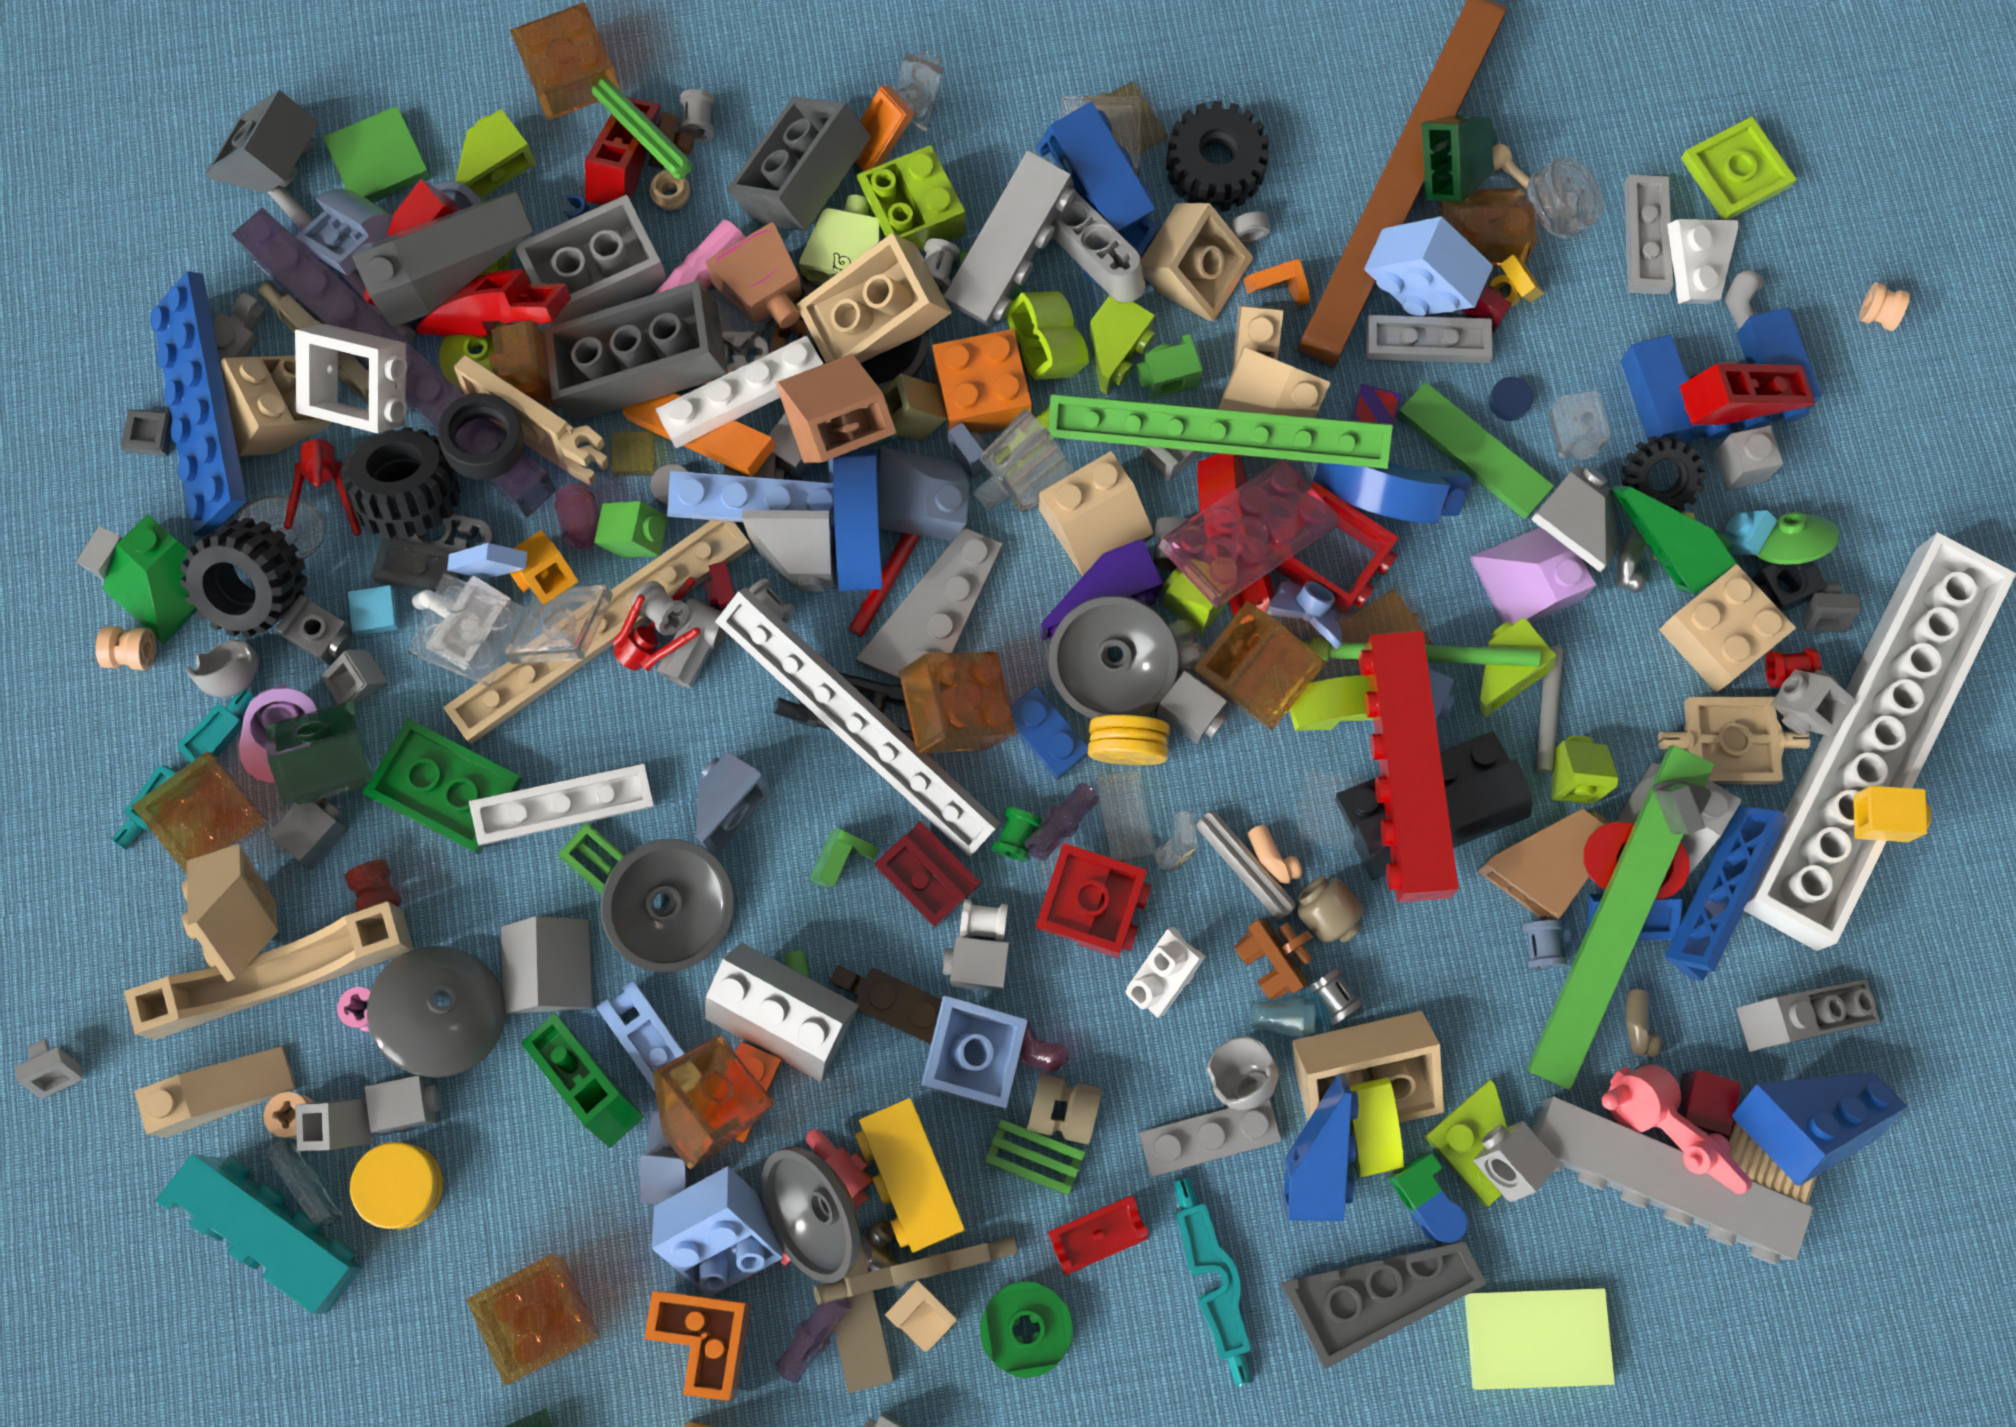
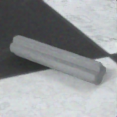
(1246, 865)

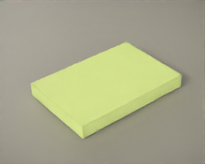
(1539, 1339)

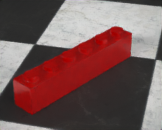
(1409, 767)

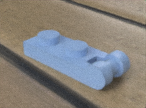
(646, 1036)

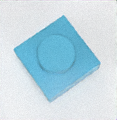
(1749, 531)

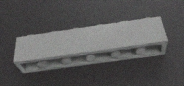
(1657, 1176)

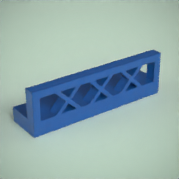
(1724, 890)

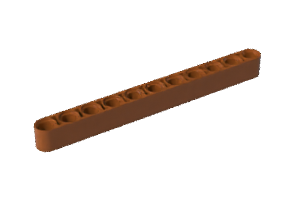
(1400, 180)

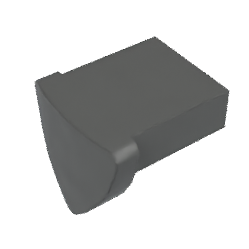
(1682, 805)

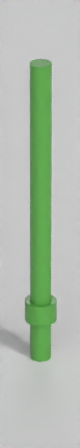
(1436, 653)

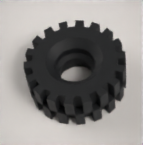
(1211, 181)

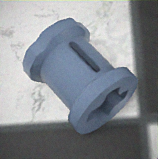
(1544, 944)

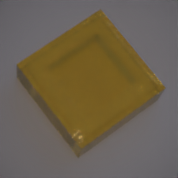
(633, 453)

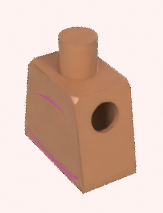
(758, 277)

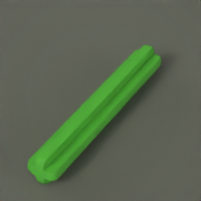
(642, 128)

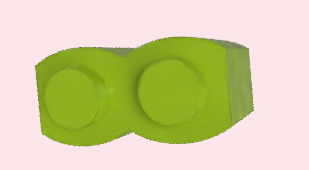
(1047, 335)

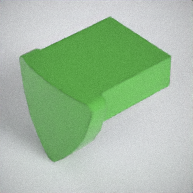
(835, 854)

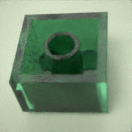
(318, 753)

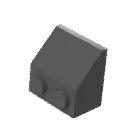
(265, 145)

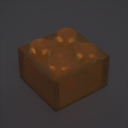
(563, 59)
(957, 702)
(200, 811)
(533, 1319)

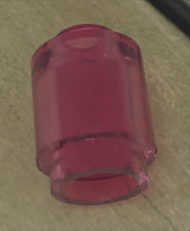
(577, 515)

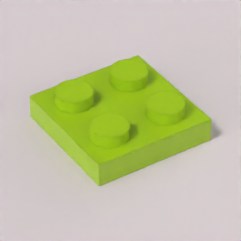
(1738, 168)

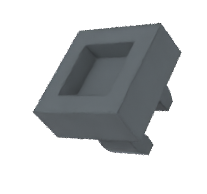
(1831, 610)

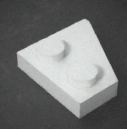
(1701, 257)

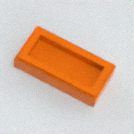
(885, 122)

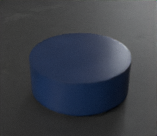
(1510, 398)

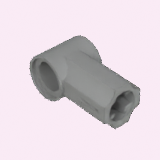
(686, 662)

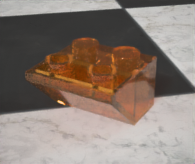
(1259, 666)

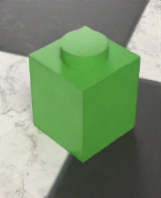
(631, 529)

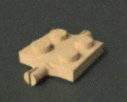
(1737, 737)

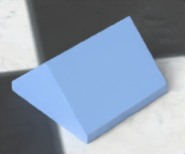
(974, 1053)

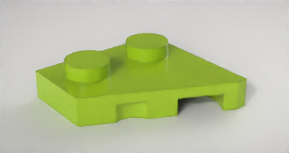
(1460, 1135)

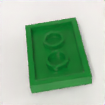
(435, 780)

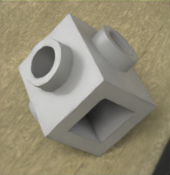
(1813, 702)

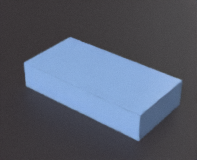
(487, 561)

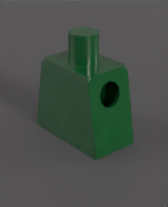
(1457, 156)

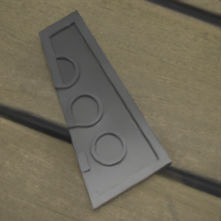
(1374, 1299)

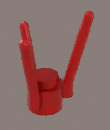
(318, 467)
(637, 646)

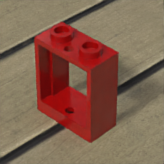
(1364, 531)

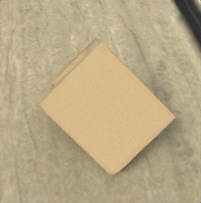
(921, 1316)

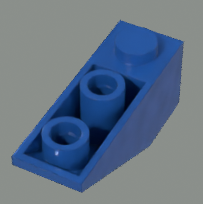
(1318, 1161)

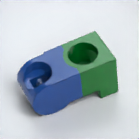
(1426, 1200)

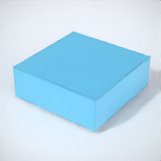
(373, 610)

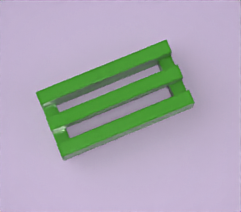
(577, 843)
(999, 1143)

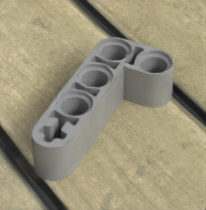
(1100, 250)

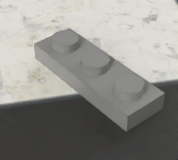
(1647, 234)
(1428, 339)
(1208, 1138)

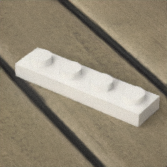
(735, 393)
(561, 804)

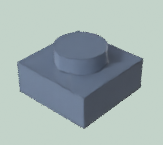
(967, 448)

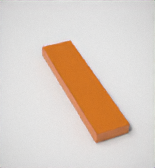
(730, 444)

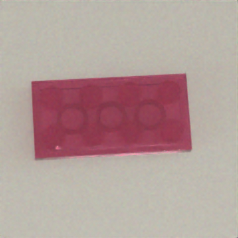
(1248, 532)

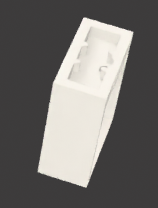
(318, 377)

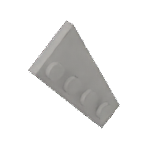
(936, 608)

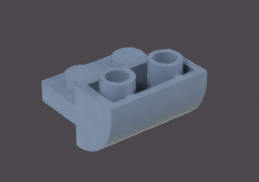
(343, 226)

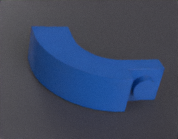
(1398, 490)
(857, 520)

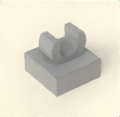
(47, 1070)

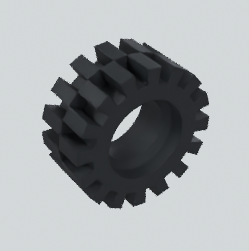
(1662, 449)

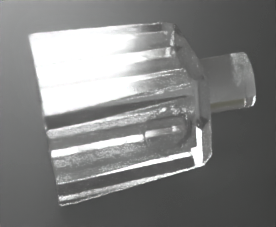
(1021, 464)

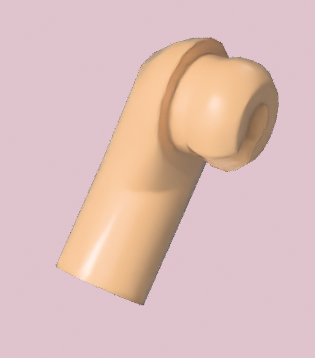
(1268, 855)

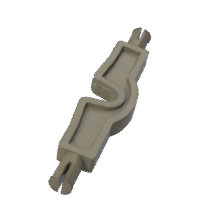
(296, 317)
(915, 1270)

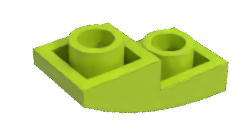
(1329, 702)

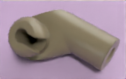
(1638, 1024)

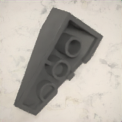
(433, 261)

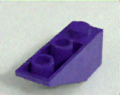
(1117, 572)

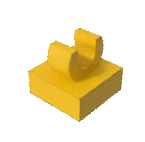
(1520, 280)

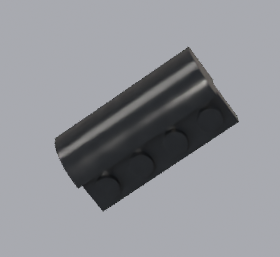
(1481, 791)

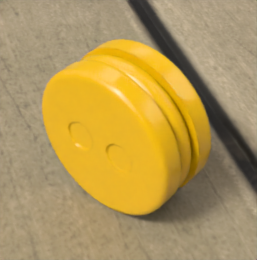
(1129, 740)
(396, 1185)

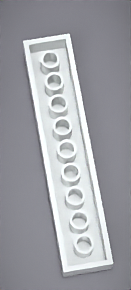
(1901, 704)

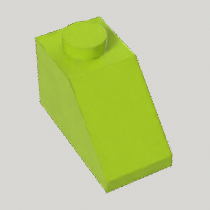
(492, 154)
(1188, 602)
(1505, 682)
(1582, 771)

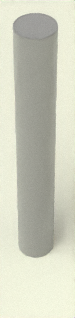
(1549, 715)

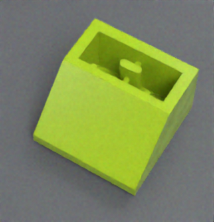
(914, 198)

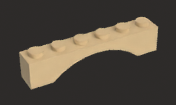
(334, 951)

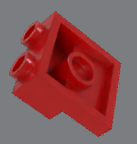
(1093, 900)

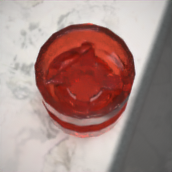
(372, 884)

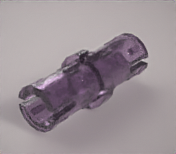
(1062, 821)
(811, 1338)

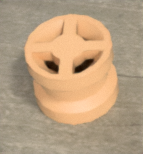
(1884, 306)
(276, 1120)

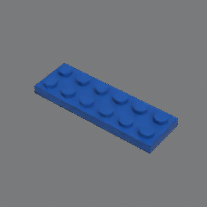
(198, 405)

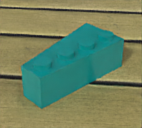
(262, 1230)

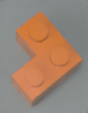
(713, 1330)

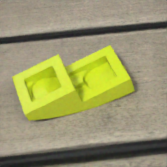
(1376, 1129)

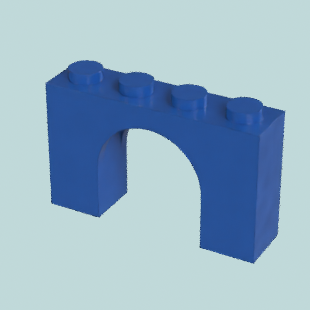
(1657, 372)

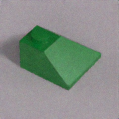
(147, 578)

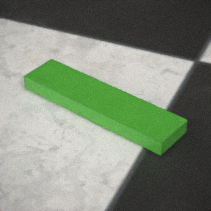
(1475, 450)

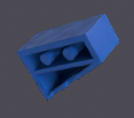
(1099, 167)
(1817, 1120)

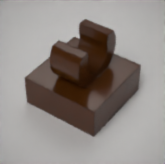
(682, 140)

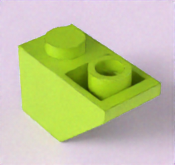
(1116, 337)

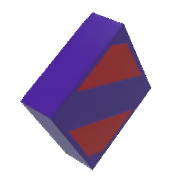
(1376, 405)

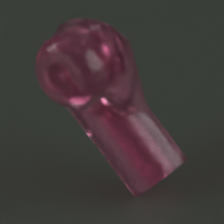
(1042, 1054)

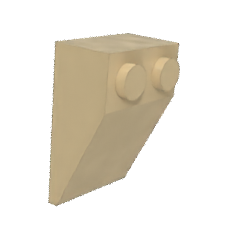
(874, 303)

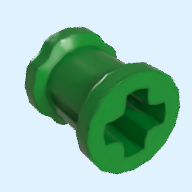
(1016, 830)

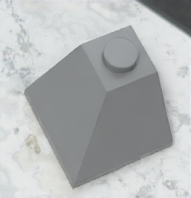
(1582, 516)
(795, 545)
(1714, 816)

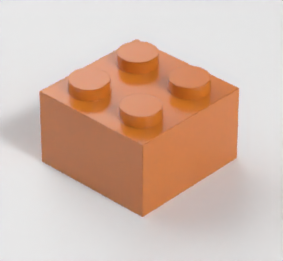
(981, 381)

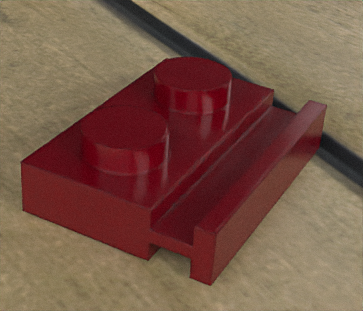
(927, 874)

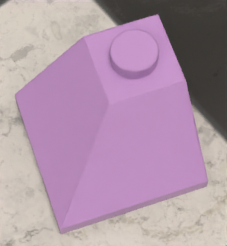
(1532, 576)

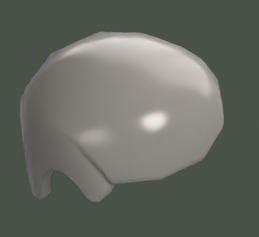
(225, 669)
(1243, 1073)

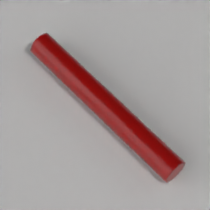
(889, 575)

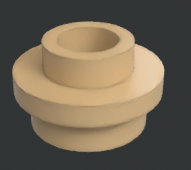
(664, 181)

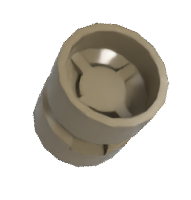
(1080, 1112)

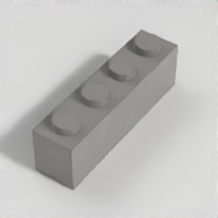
(1010, 239)

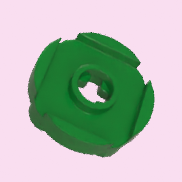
(1010, 1351)

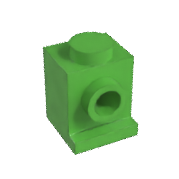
(1170, 369)

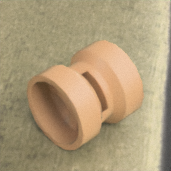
(128, 648)

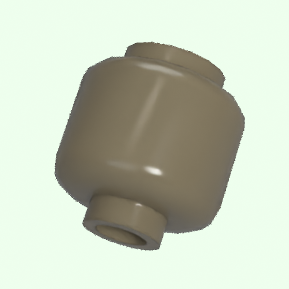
(1330, 909)

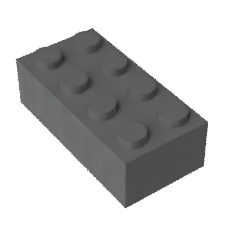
(635, 351)

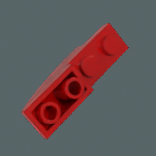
(495, 298)
(1216, 479)

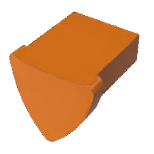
(1288, 272)

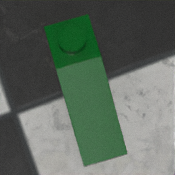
(1684, 547)
(582, 1081)

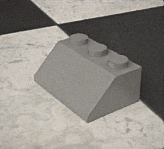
(779, 1010)

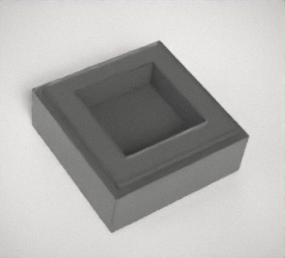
(147, 432)

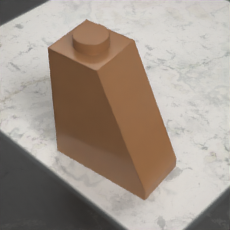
(1546, 867)

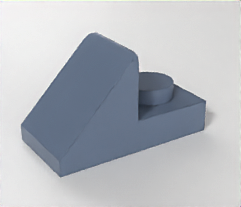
(661, 1168)

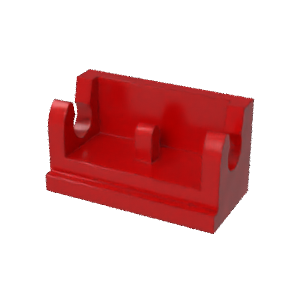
(1098, 1235)

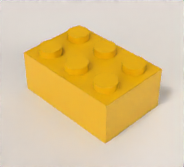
(909, 1177)

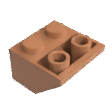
(834, 409)

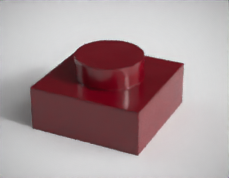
(1490, 306)
(720, 587)

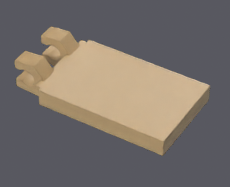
(541, 428)

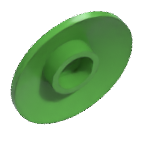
(1799, 539)

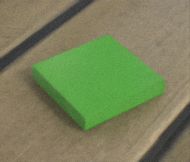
(377, 155)

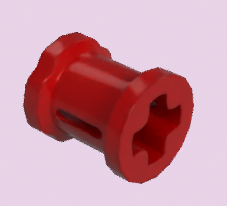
(1780, 666)

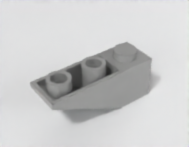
(1807, 1014)

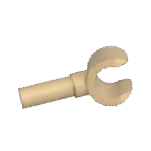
(1503, 159)

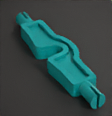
(209, 735)
(1221, 1304)

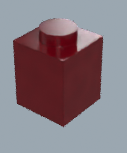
(1709, 1101)

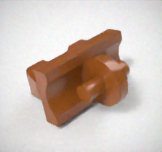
(1263, 941)

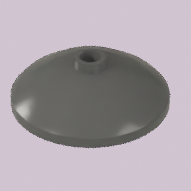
(1105, 685)
(689, 922)
(432, 1037)
(811, 1213)

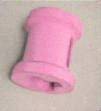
(352, 1002)

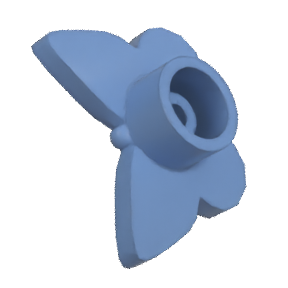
(1312, 604)

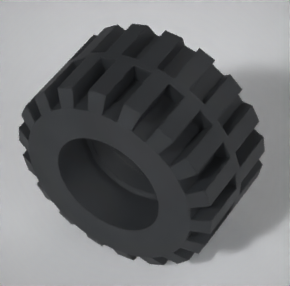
(400, 483)
(221, 593)

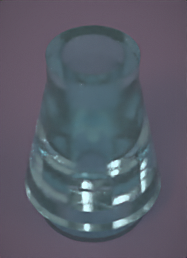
(1286, 1016)

